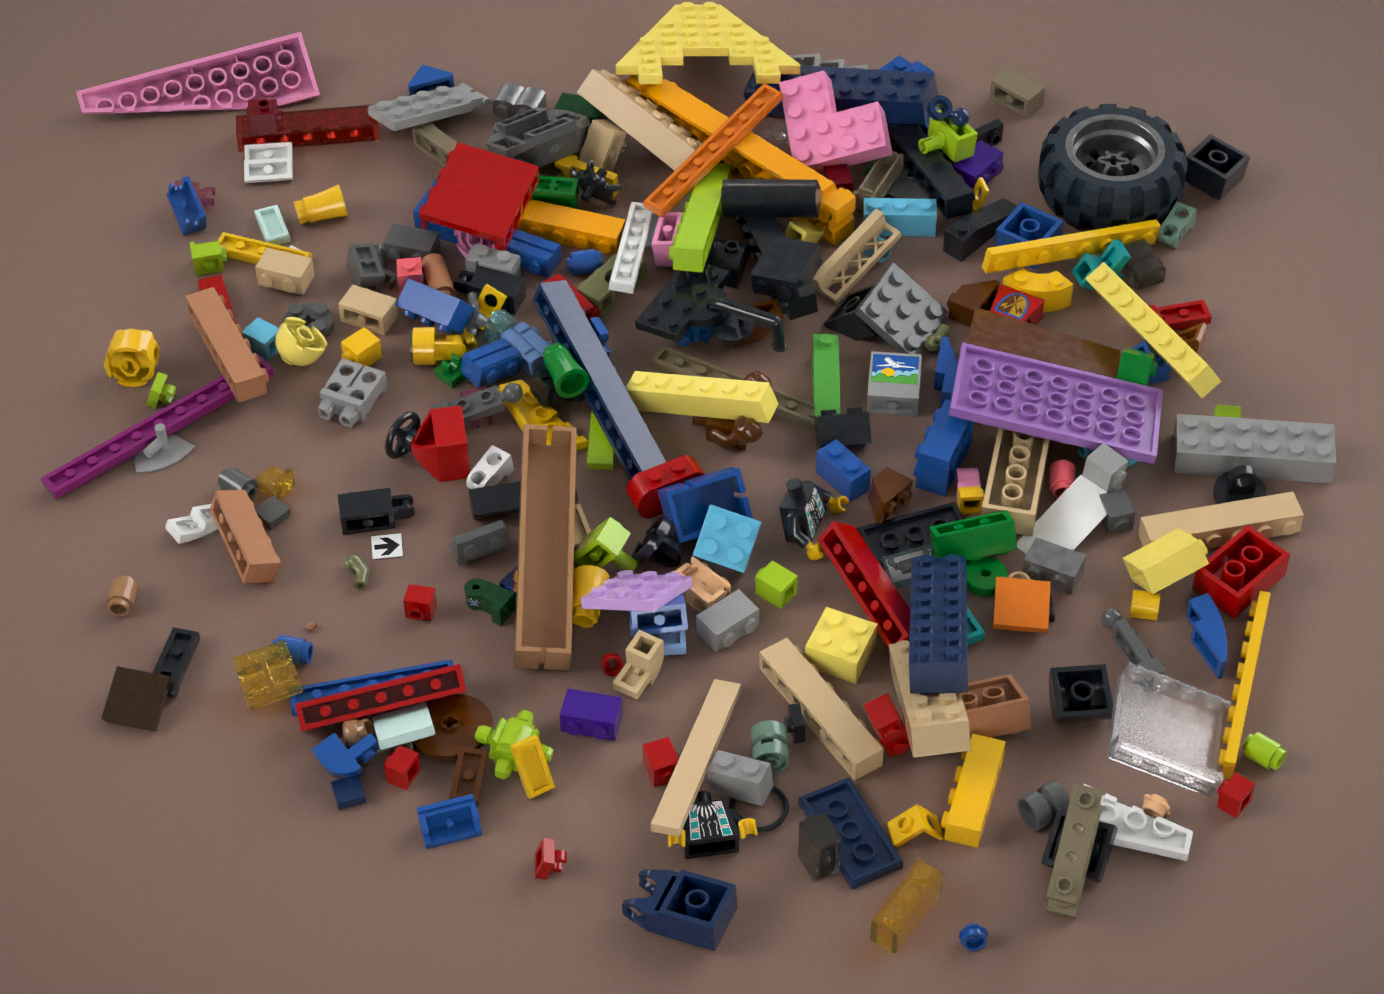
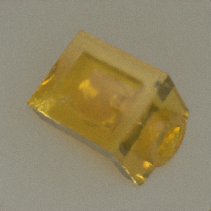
(276, 482)

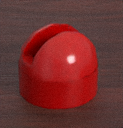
(619, 664)

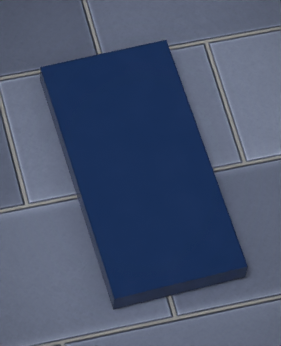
(864, 845)

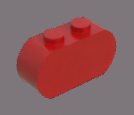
(644, 485)

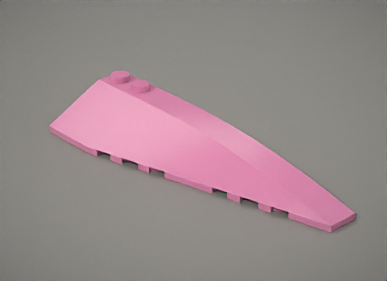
(215, 82)

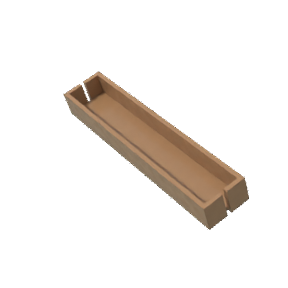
(545, 549)

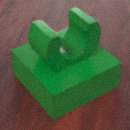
(450, 371)

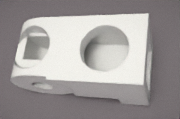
(490, 469)

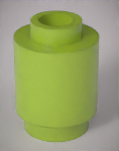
(1264, 751)

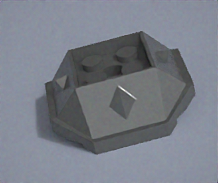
(539, 135)

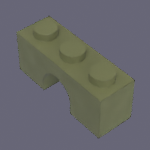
(597, 285)

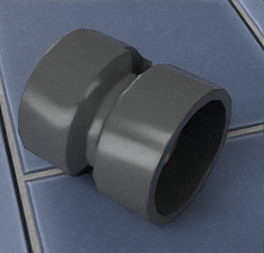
(1040, 806)

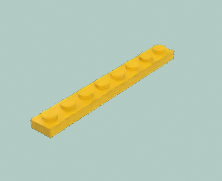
(1066, 246)
(1242, 691)

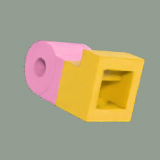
(968, 489)

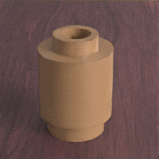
(122, 595)

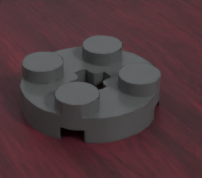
(315, 313)

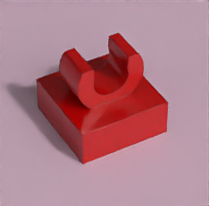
(548, 859)

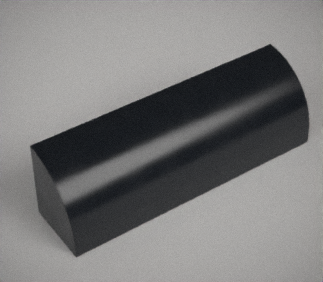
(771, 198)
(497, 500)

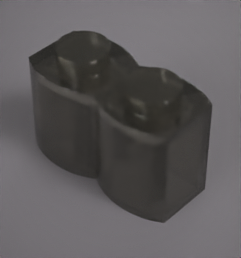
(1144, 266)

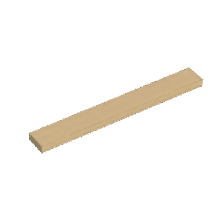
(695, 758)

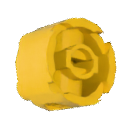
(132, 357)

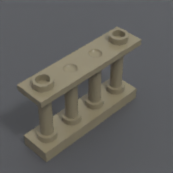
(1074, 851)

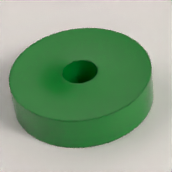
(985, 567)

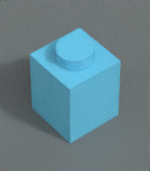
(261, 338)

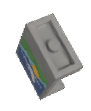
(894, 383)

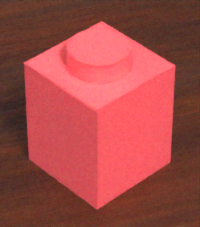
(409, 268)

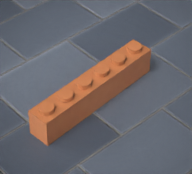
(227, 344)

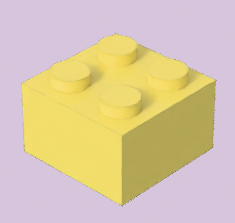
(841, 644)

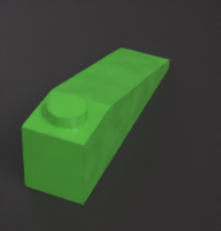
(825, 373)

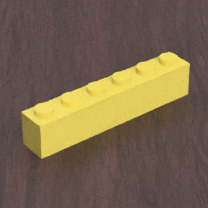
(702, 396)

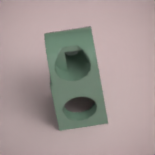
(1177, 226)

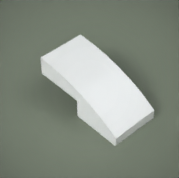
(193, 526)

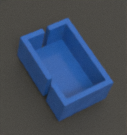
(689, 502)

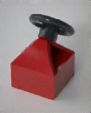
(436, 444)

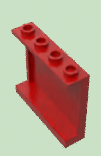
(481, 194)

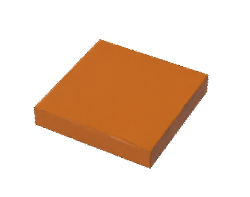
(1021, 605)

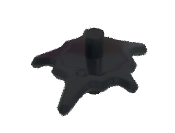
(594, 184)

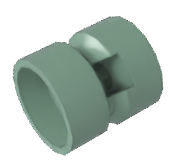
(770, 744)

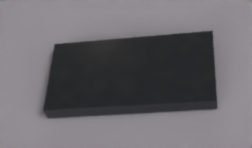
(907, 530)

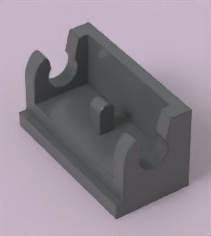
(365, 266)

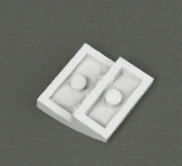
(268, 162)

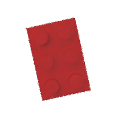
(1241, 571)

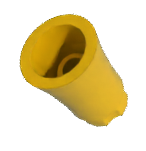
(321, 206)
(584, 579)

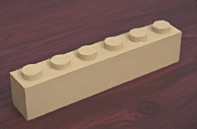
(1218, 523)
(821, 708)

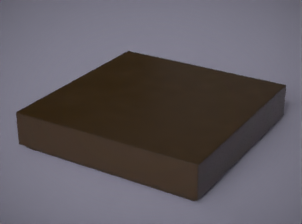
(136, 698)

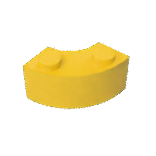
(1050, 287)

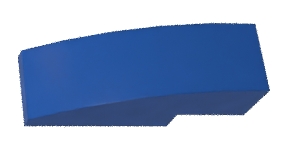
(1208, 632)

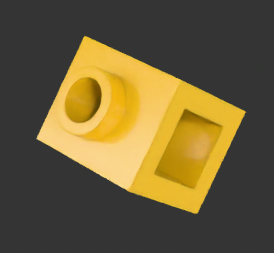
(362, 348)

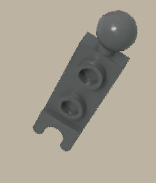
(484, 402)
(1128, 641)

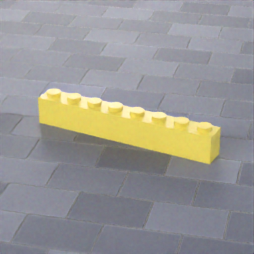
(1153, 330)

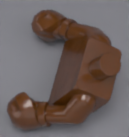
(736, 432)

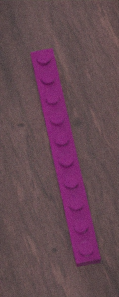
(140, 436)

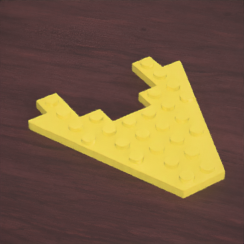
(704, 32)

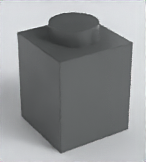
(1119, 512)

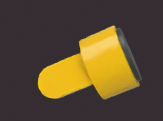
(429, 347)

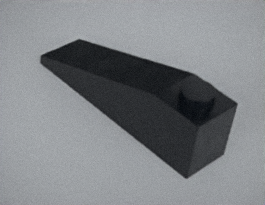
(975, 229)

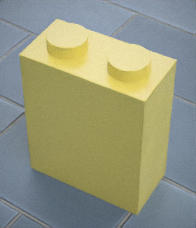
(1166, 560)

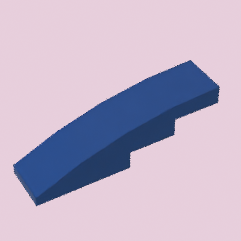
(945, 370)

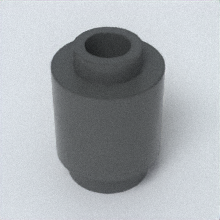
(236, 480)

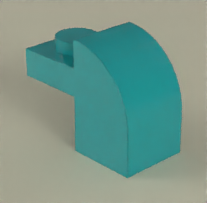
(1114, 256)

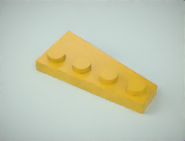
(531, 412)

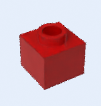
(420, 602)
(402, 767)
(1235, 794)

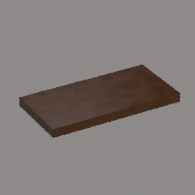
(1042, 344)

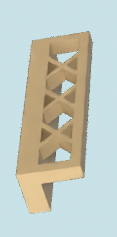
(849, 251)

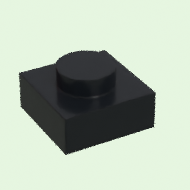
(795, 723)

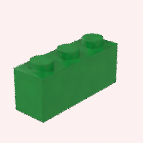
(975, 536)

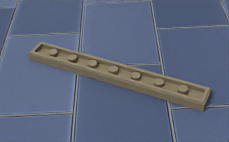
(679, 363)

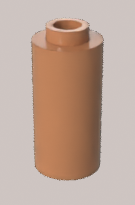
(437, 274)

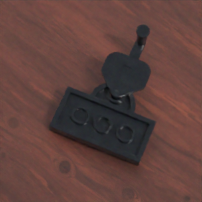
(700, 302)

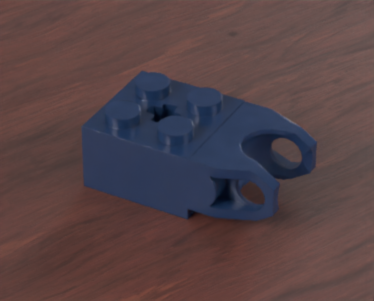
(684, 906)

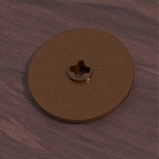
(464, 715)

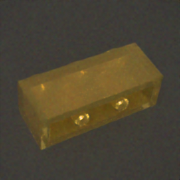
(906, 906)

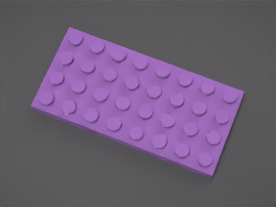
(1056, 402)

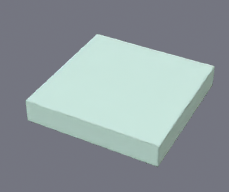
(403, 725)

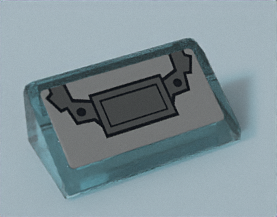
(899, 565)

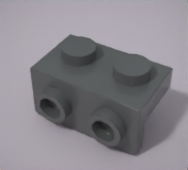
(479, 542)

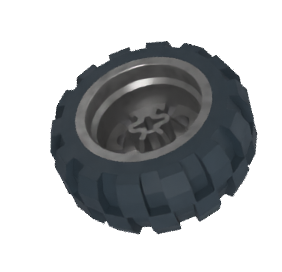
(1111, 167)

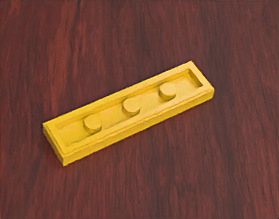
(251, 249)

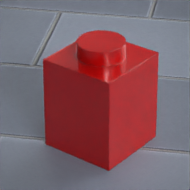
(660, 760)

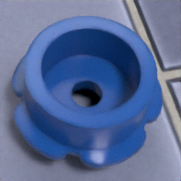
(973, 937)

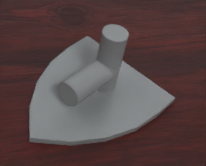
(162, 452)

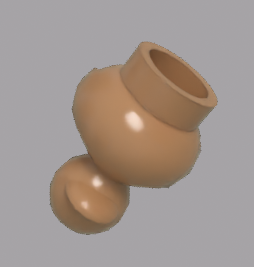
(356, 730)

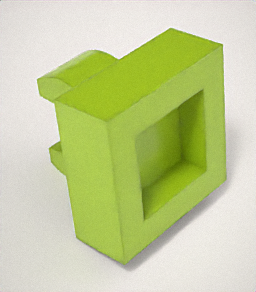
(160, 391)

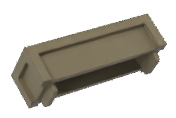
(433, 142)
(880, 178)

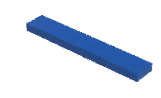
(328, 688)

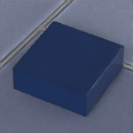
(348, 792)

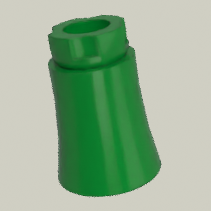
(566, 373)

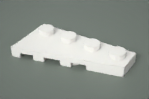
(1144, 832)

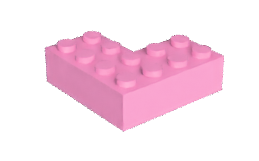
(828, 137)

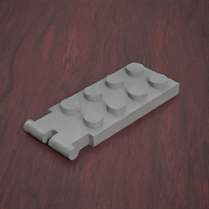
(427, 106)

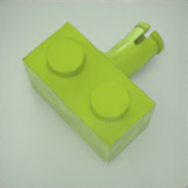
(954, 141)
(605, 545)

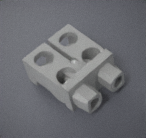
(351, 394)

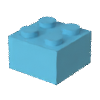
(727, 538)

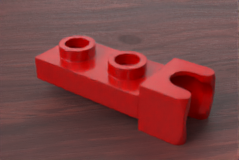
(1184, 314)

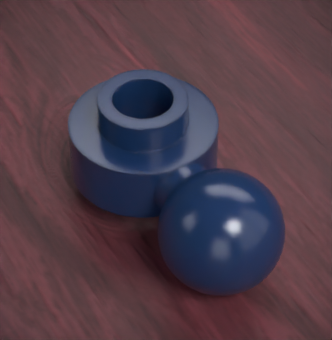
(958, 116)

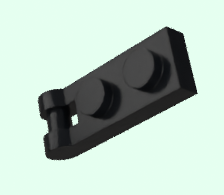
(176, 657)

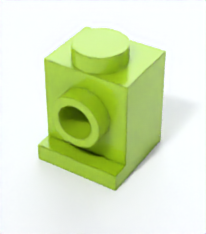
(208, 257)

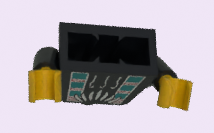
(803, 512)
(712, 828)

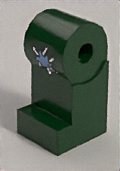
(490, 599)

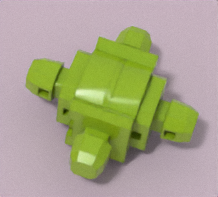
(504, 736)

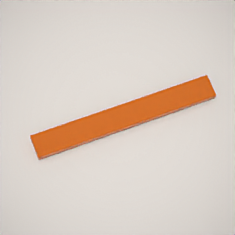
(713, 150)

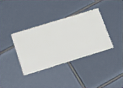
(1069, 517)

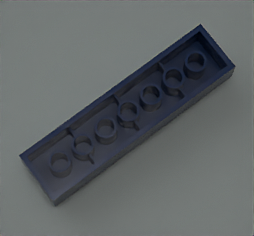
(899, 93)
(938, 625)

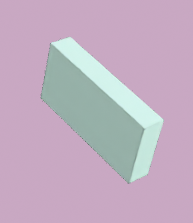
(272, 225)

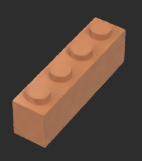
(244, 536)

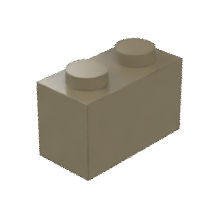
(1017, 92)

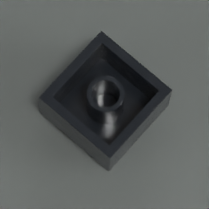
(1215, 167)

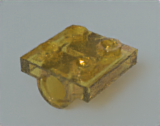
(267, 675)

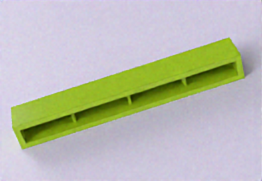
(699, 222)

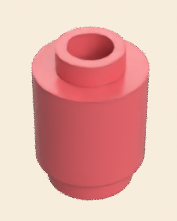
(1061, 476)

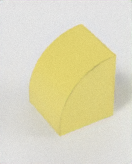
(803, 231)

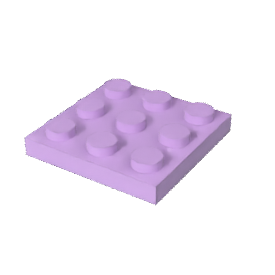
(637, 591)

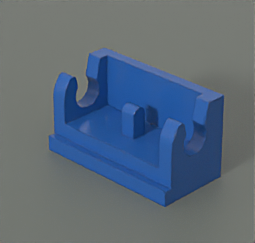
(186, 206)
(449, 821)

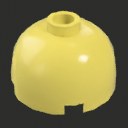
(298, 343)

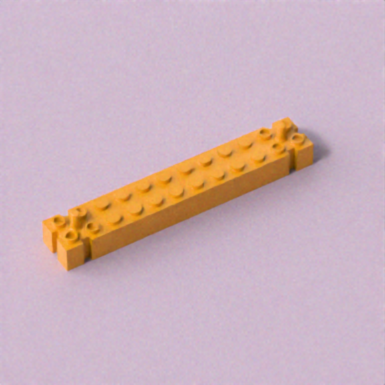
(753, 156)

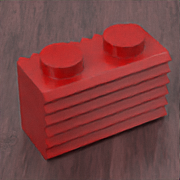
(887, 725)

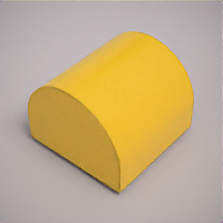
(1145, 605)

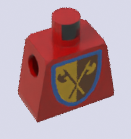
(1018, 305)

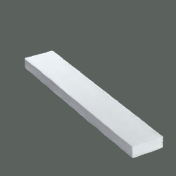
(631, 249)

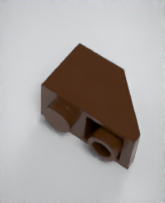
(889, 493)

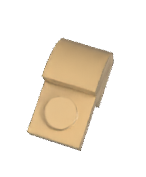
(643, 664)

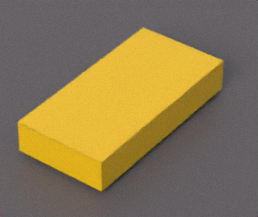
(532, 766)

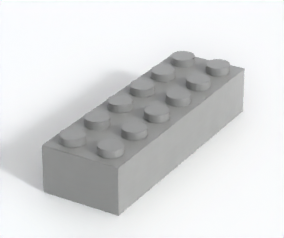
(1270, 446)

